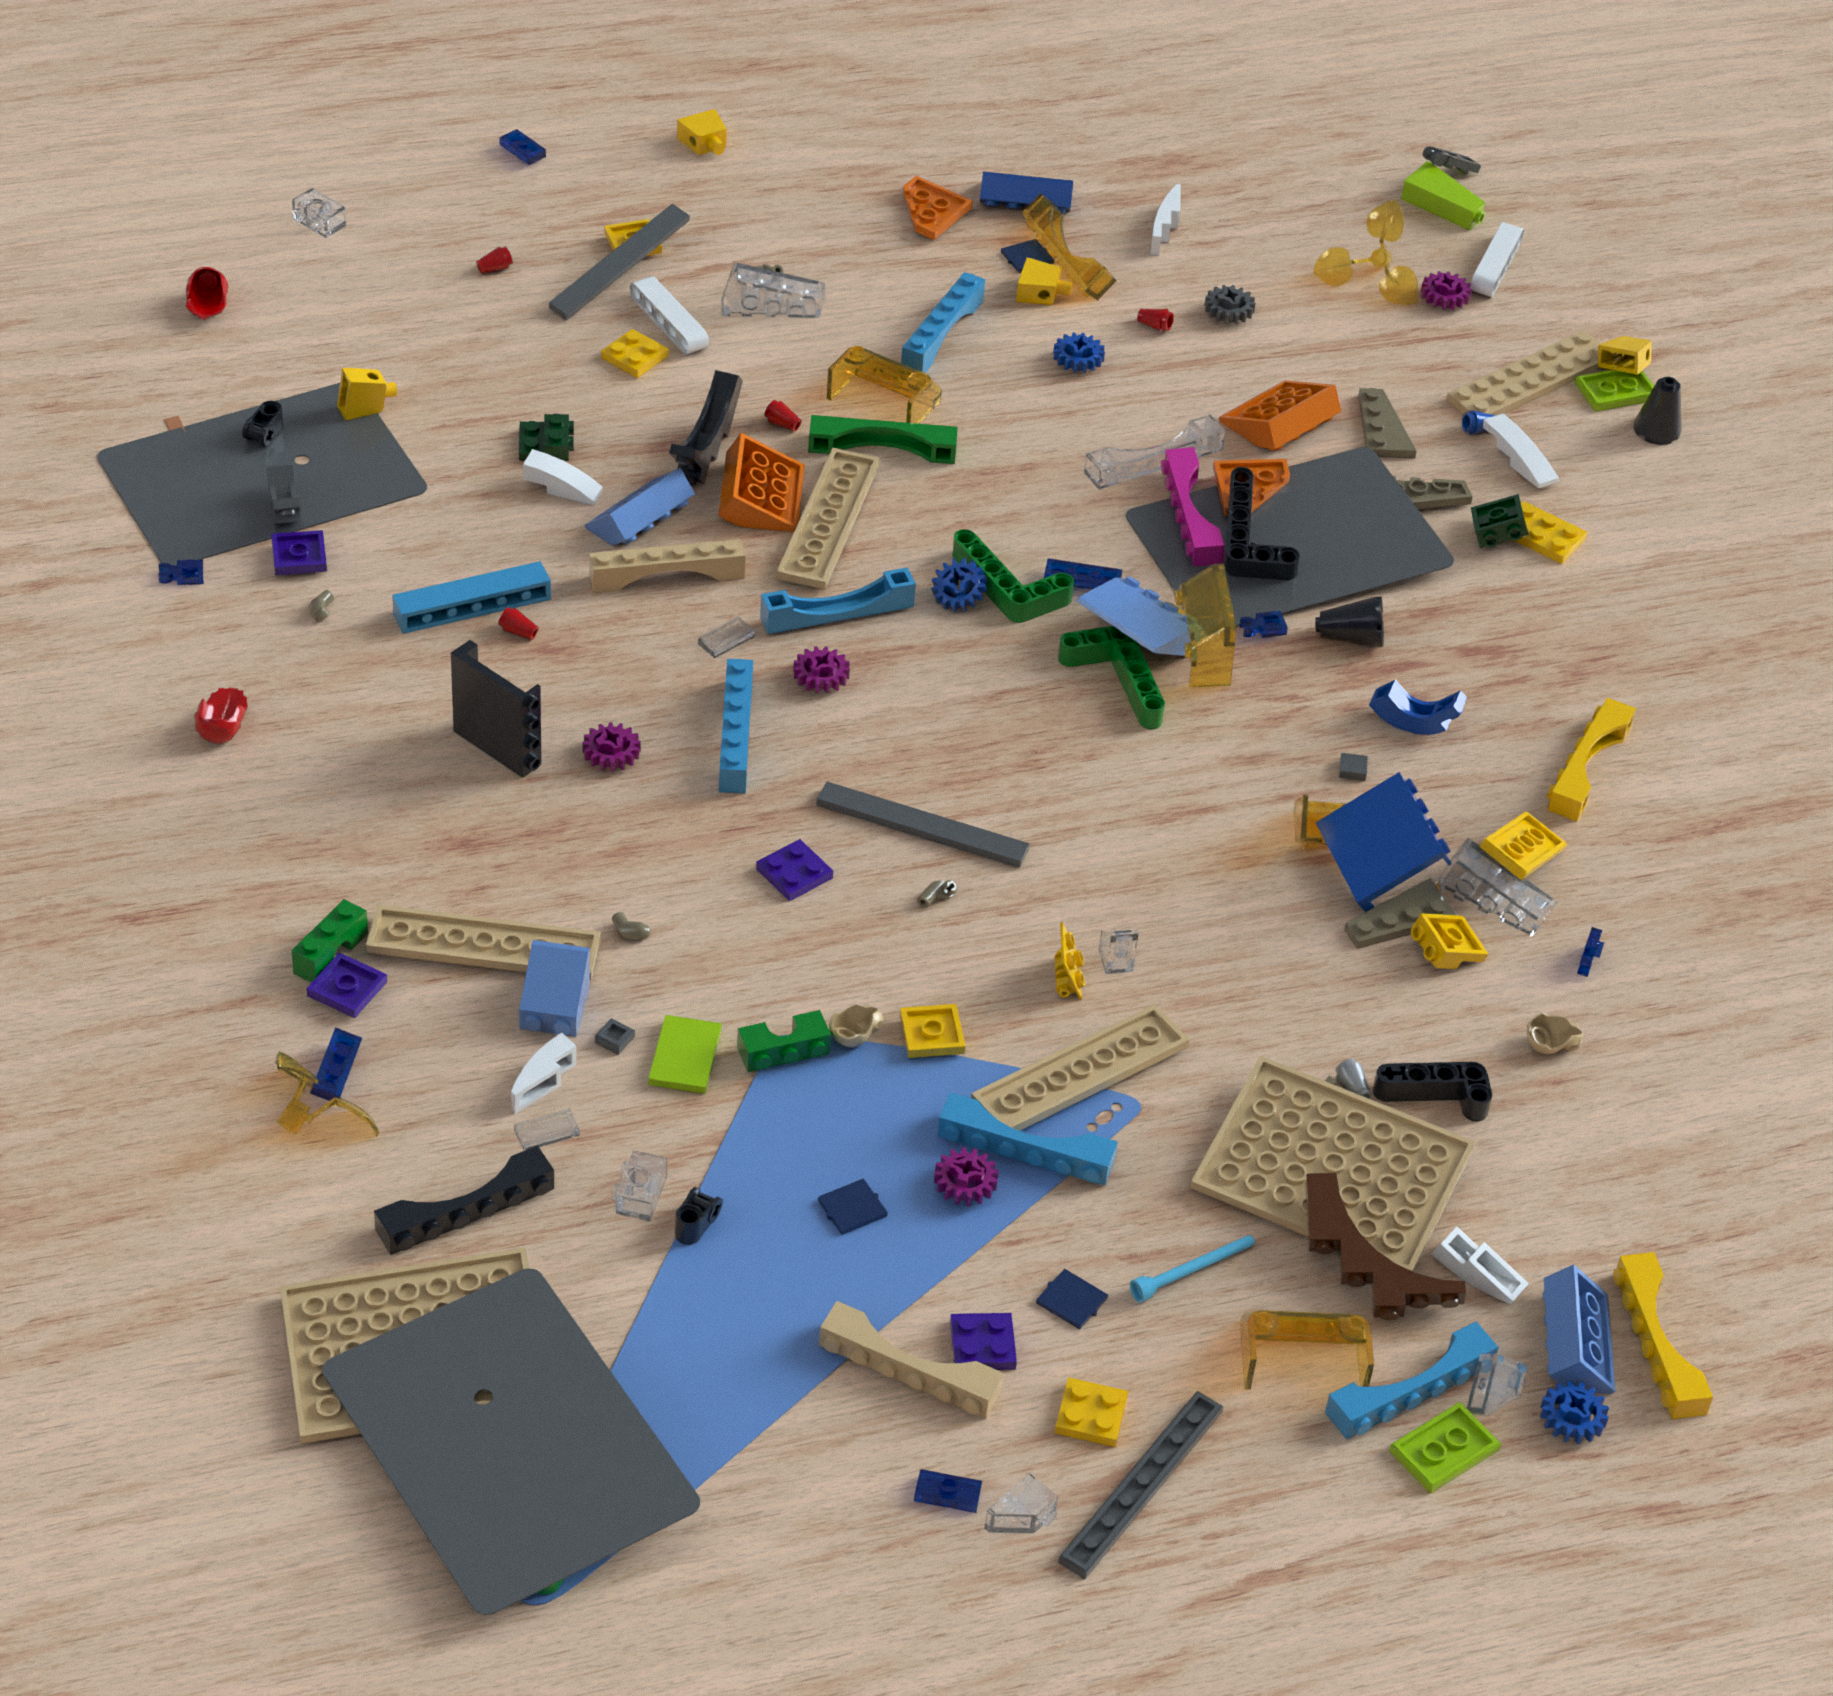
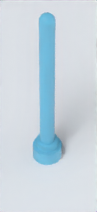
(1144, 1287)

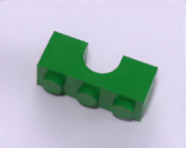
(342, 926)
(764, 1049)

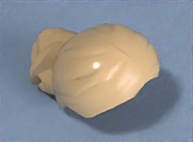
(855, 1025)
(1552, 1033)

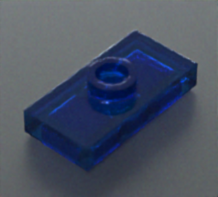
(948, 1491)

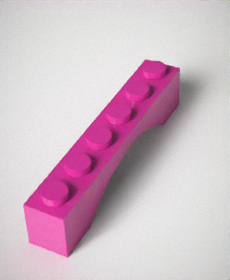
(1202, 538)

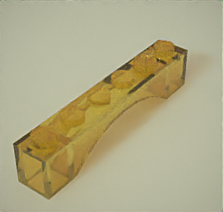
(1047, 220)

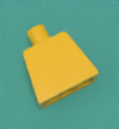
(703, 132)
(1041, 283)
(1631, 354)
(363, 392)

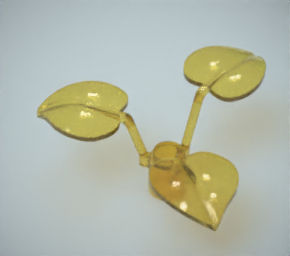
(1399, 284)
(297, 1111)

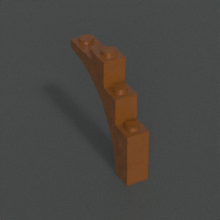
(1361, 1264)

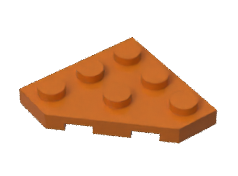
(933, 207)
(1268, 478)

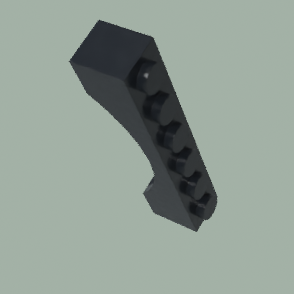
(411, 1222)

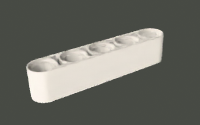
(1497, 259)
(669, 315)

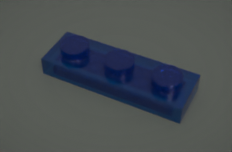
(1084, 575)
(336, 1064)

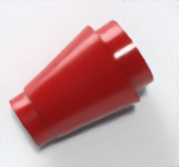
(495, 260)
(1156, 318)
(782, 416)
(517, 623)

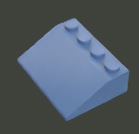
(1139, 615)

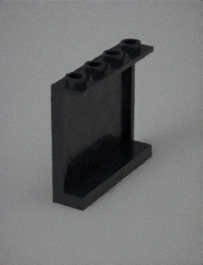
(495, 712)

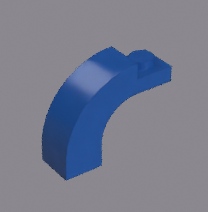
(1414, 715)

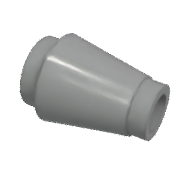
(1353, 1078)

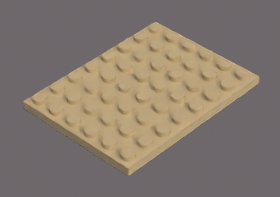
(1387, 1164)
(352, 1309)

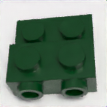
(547, 436)
(1499, 521)

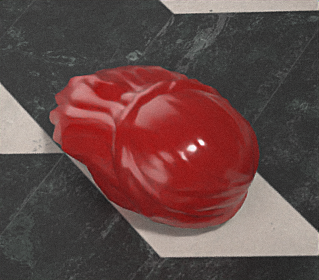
(206, 292)
(221, 715)

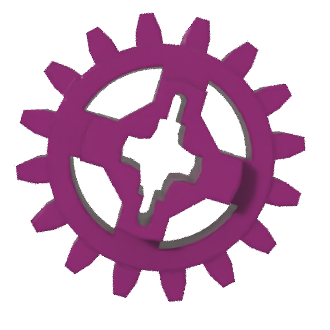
(1446, 290)
(821, 669)
(611, 746)
(966, 1176)

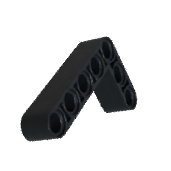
(1252, 559)

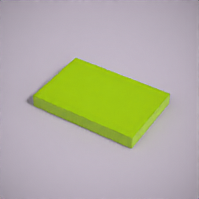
(1614, 389)
(685, 1054)
(1444, 1447)

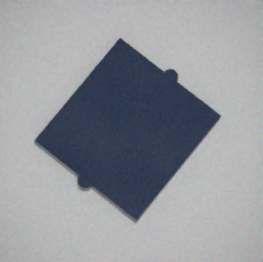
(1018, 253)
(852, 1206)
(1072, 1299)

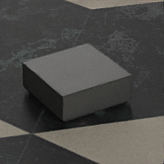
(1353, 766)
(614, 1036)

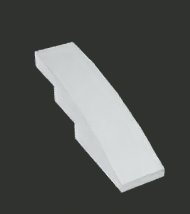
(1166, 219)
(1523, 452)

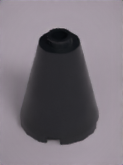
(1661, 413)
(1354, 623)

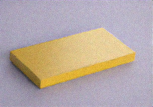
(1523, 845)

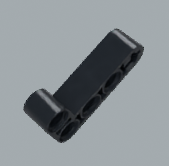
(1436, 1082)

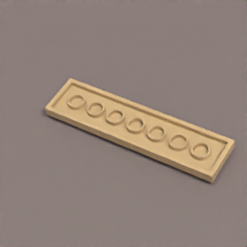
(1529, 376)
(828, 519)
(467, 938)
(1082, 1069)

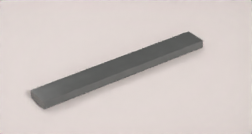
(619, 262)
(923, 824)
(1140, 1485)

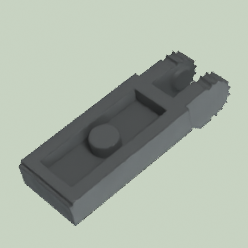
(1449, 159)

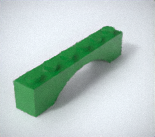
(929, 441)

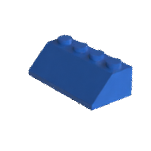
(1022, 190)

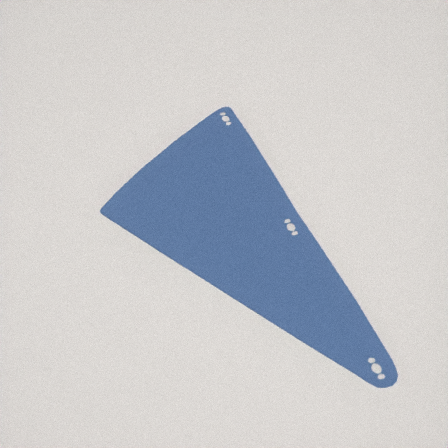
(741, 1311)

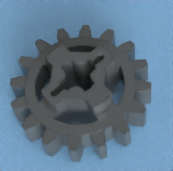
(1229, 304)

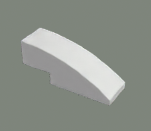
(560, 478)
(543, 1072)
(1479, 1266)

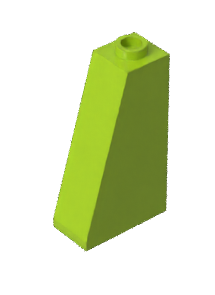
(1443, 196)

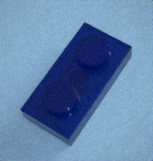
(522, 147)

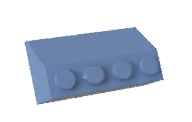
(642, 508)
(1578, 1331)

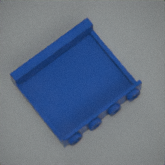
(1382, 839)

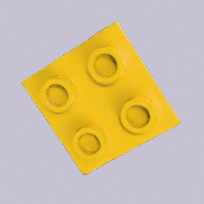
(1068, 966)

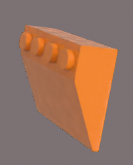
(1283, 413)
(760, 487)

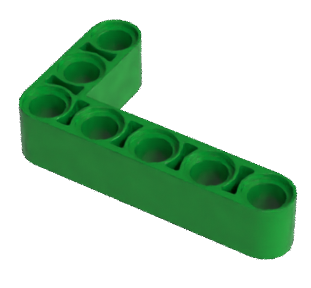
(1014, 600)
(1112, 645)

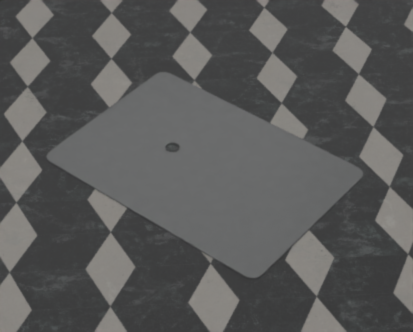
(210, 485)
(1336, 511)
(538, 1474)

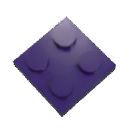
(299, 552)
(794, 870)
(346, 985)
(984, 1339)

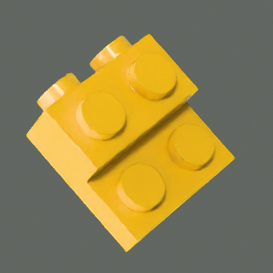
(1447, 940)

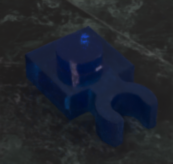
(185, 572)
(1267, 624)
(1592, 949)

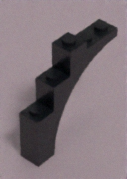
(712, 425)

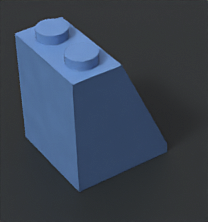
(555, 988)

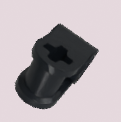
(264, 423)
(696, 1216)

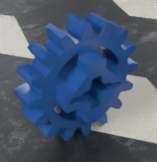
(1078, 352)
(971, 585)
(1574, 1412)

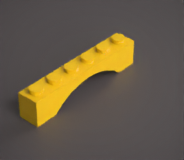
(1573, 788)
(1681, 1384)

